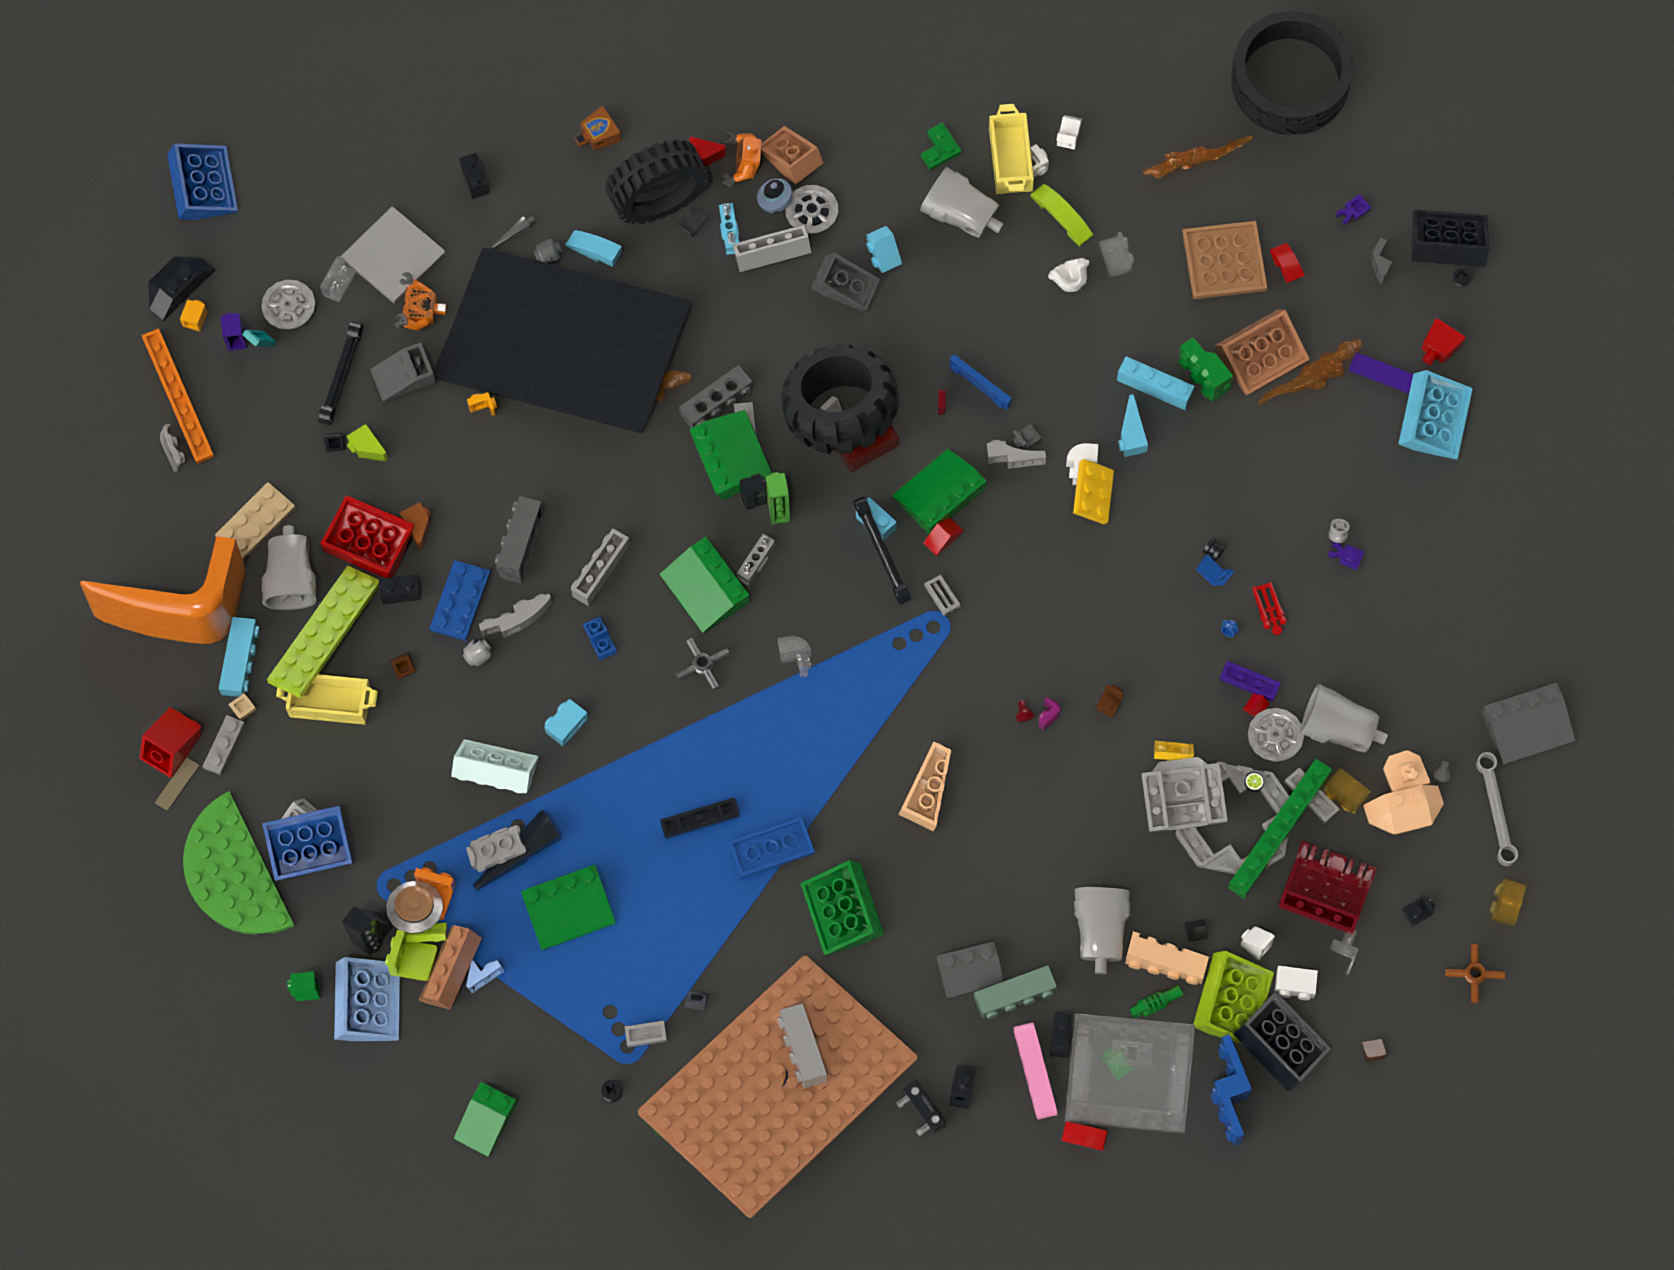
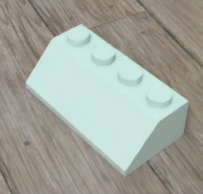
(494, 766)

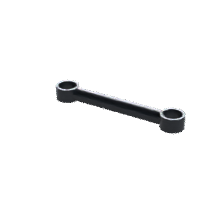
(327, 411)
(898, 587)

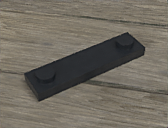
(699, 818)

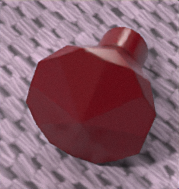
(1024, 713)

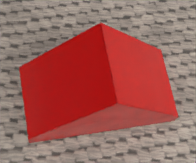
(708, 151)
(942, 536)

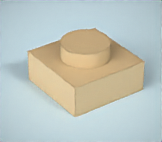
(242, 707)

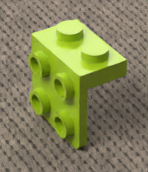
(410, 958)

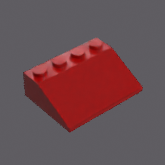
(367, 537)

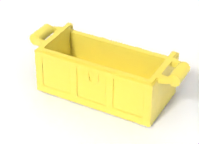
(1010, 151)
(332, 700)

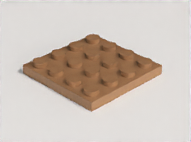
(1224, 260)

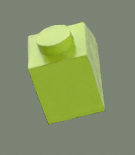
(366, 445)

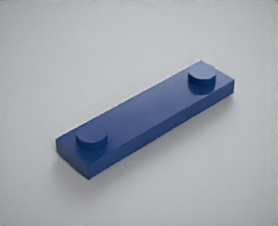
(960, 367)

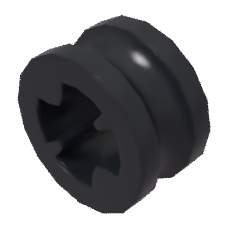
(1457, 282)

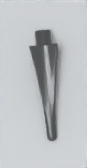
(519, 228)

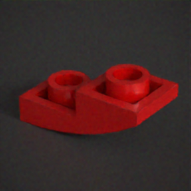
(1287, 261)
(1084, 1136)

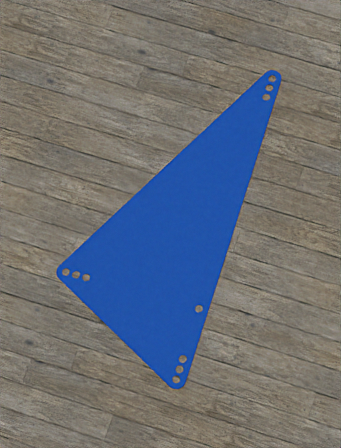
(679, 894)

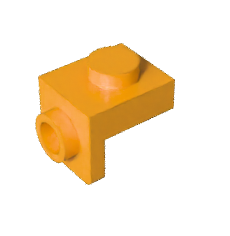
(481, 401)

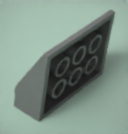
(1529, 723)

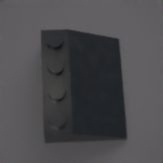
(1449, 238)
(1282, 1041)

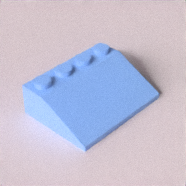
(366, 1001)

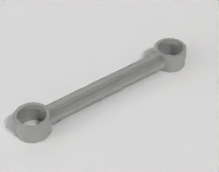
(1497, 809)

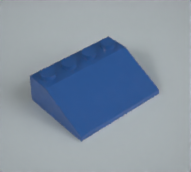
(201, 181)
(307, 843)

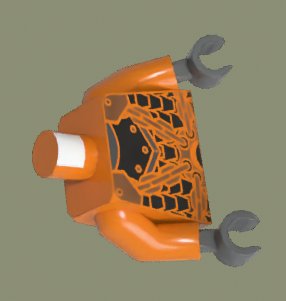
(747, 157)
(419, 305)

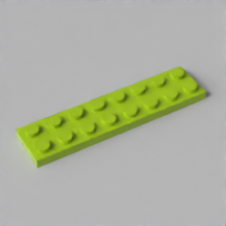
(323, 632)

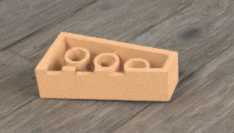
(926, 792)
(1166, 959)

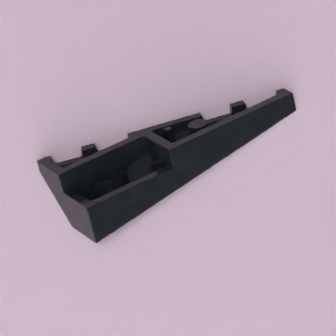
(535, 836)

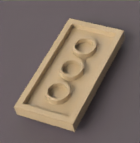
(257, 519)

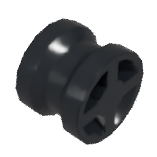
(1214, 549)
(611, 1095)

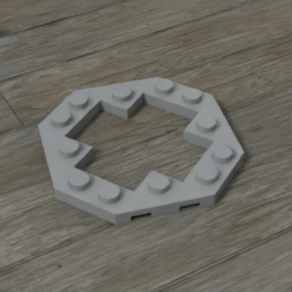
(1227, 859)

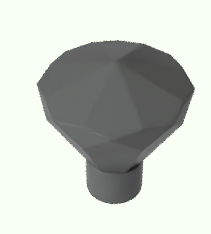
(1442, 773)

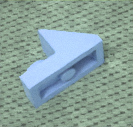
(478, 978)

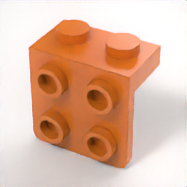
(442, 882)

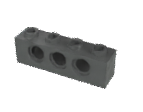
(719, 388)

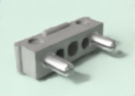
(747, 574)

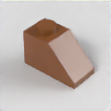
(420, 518)

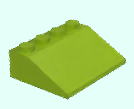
(1231, 994)

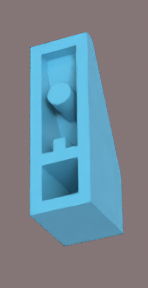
(1132, 435)

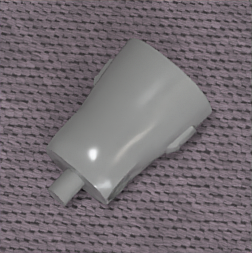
(961, 204)
(288, 575)
(1340, 721)
(1101, 923)

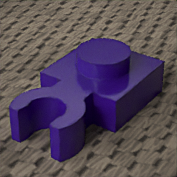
(1354, 208)
(1349, 556)

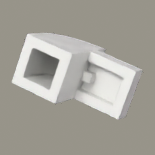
(1069, 132)
(1079, 452)

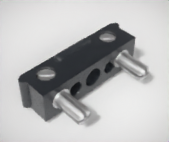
(924, 1107)

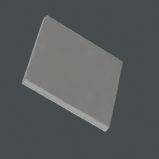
(389, 250)

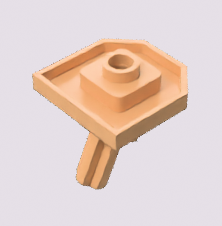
(1405, 771)

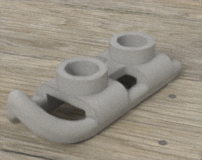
(169, 446)

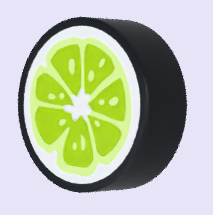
(1254, 782)

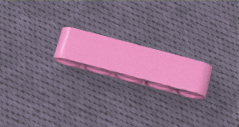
(1035, 1070)

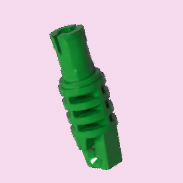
(1155, 1002)

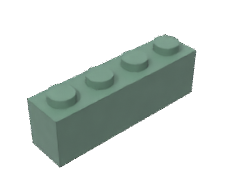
(1014, 992)

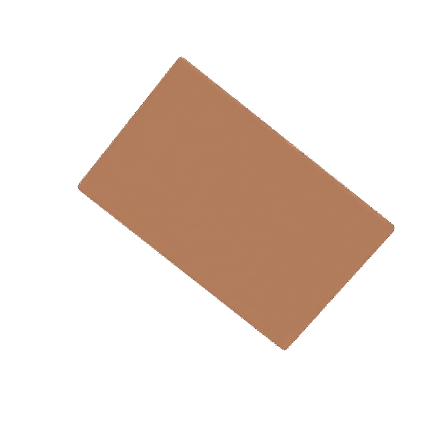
(729, 1101)

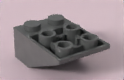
(403, 372)

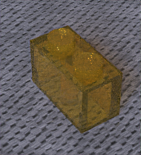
(1346, 791)
(1508, 902)

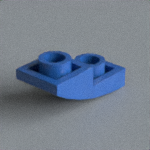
(599, 638)

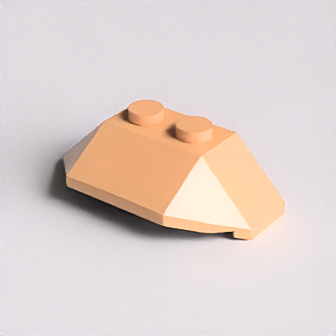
(1405, 809)

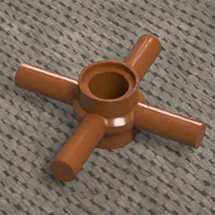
(1475, 965)

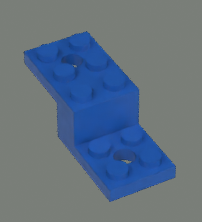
(1230, 1090)

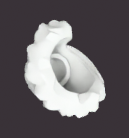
(1070, 275)

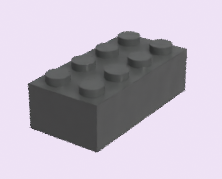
(520, 539)

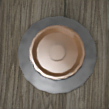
(414, 907)

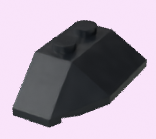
(176, 283)

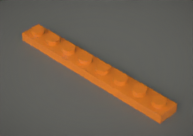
(177, 396)

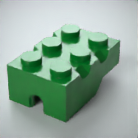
(1205, 370)

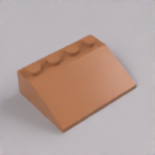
(1262, 351)

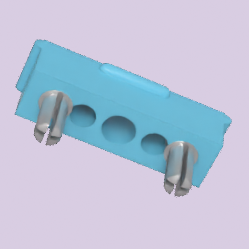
(728, 220)

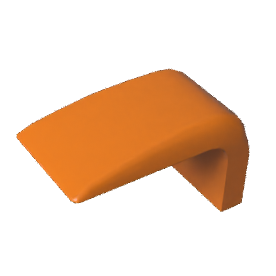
(190, 618)

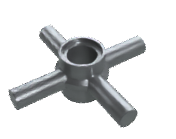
(702, 670)

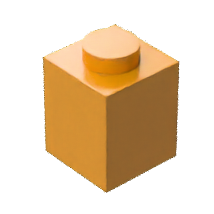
(193, 315)

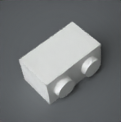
(1295, 982)

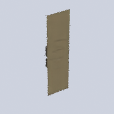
(176, 784)

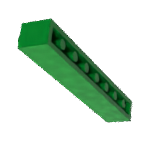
(1280, 828)

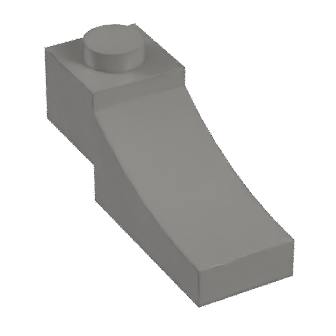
(1000, 452)

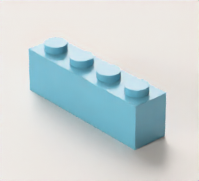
(1155, 383)
(238, 657)

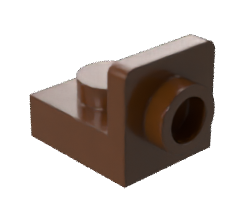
(1110, 700)

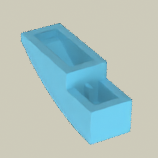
(594, 247)

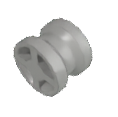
(1339, 530)

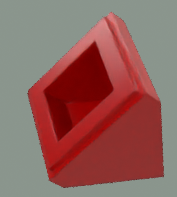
(1256, 704)

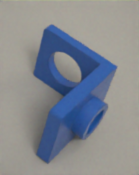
(1213, 572)

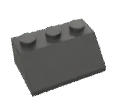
(969, 969)

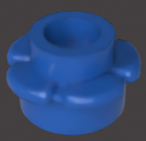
(1229, 628)

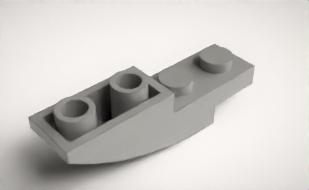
(525, 614)

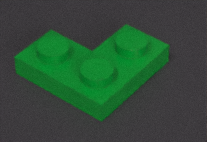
(944, 147)

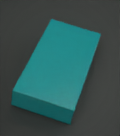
(259, 338)

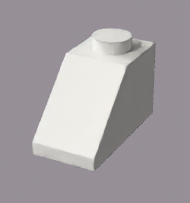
(1257, 941)

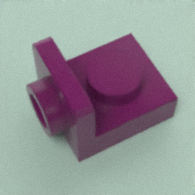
(1048, 717)

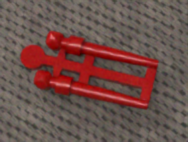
(1276, 630)

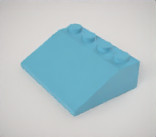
(1435, 415)

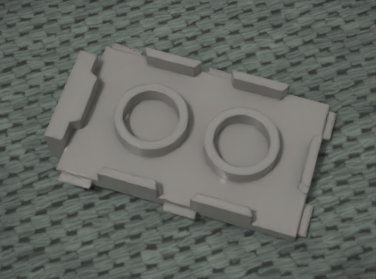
(495, 848)

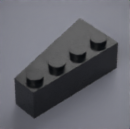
(366, 929)

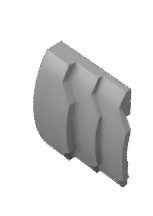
(1184, 795)

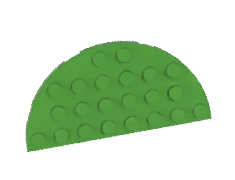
(229, 874)

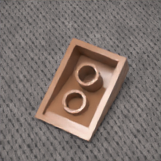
(791, 154)

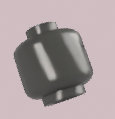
(548, 251)

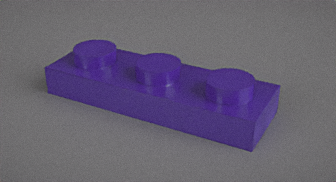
(1249, 681)

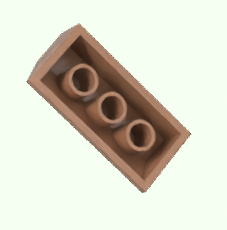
(450, 967)

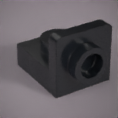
(1419, 910)

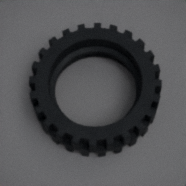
(656, 181)

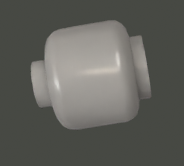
(477, 652)

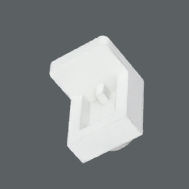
(1040, 158)

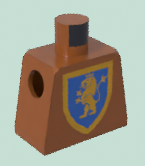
(598, 130)

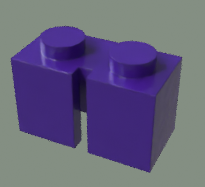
(232, 331)

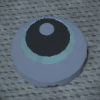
(775, 195)

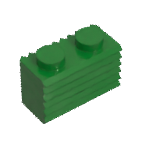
(304, 986)

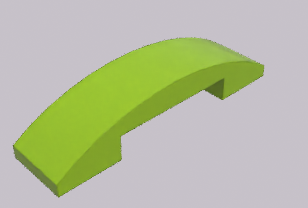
(1063, 213)

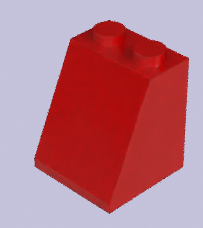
(169, 741)

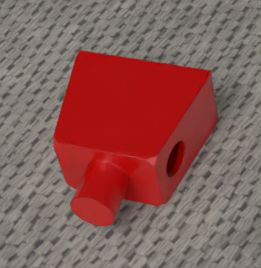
(1441, 342)

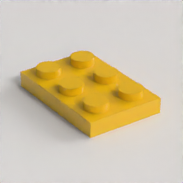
(1093, 491)

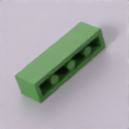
(778, 498)

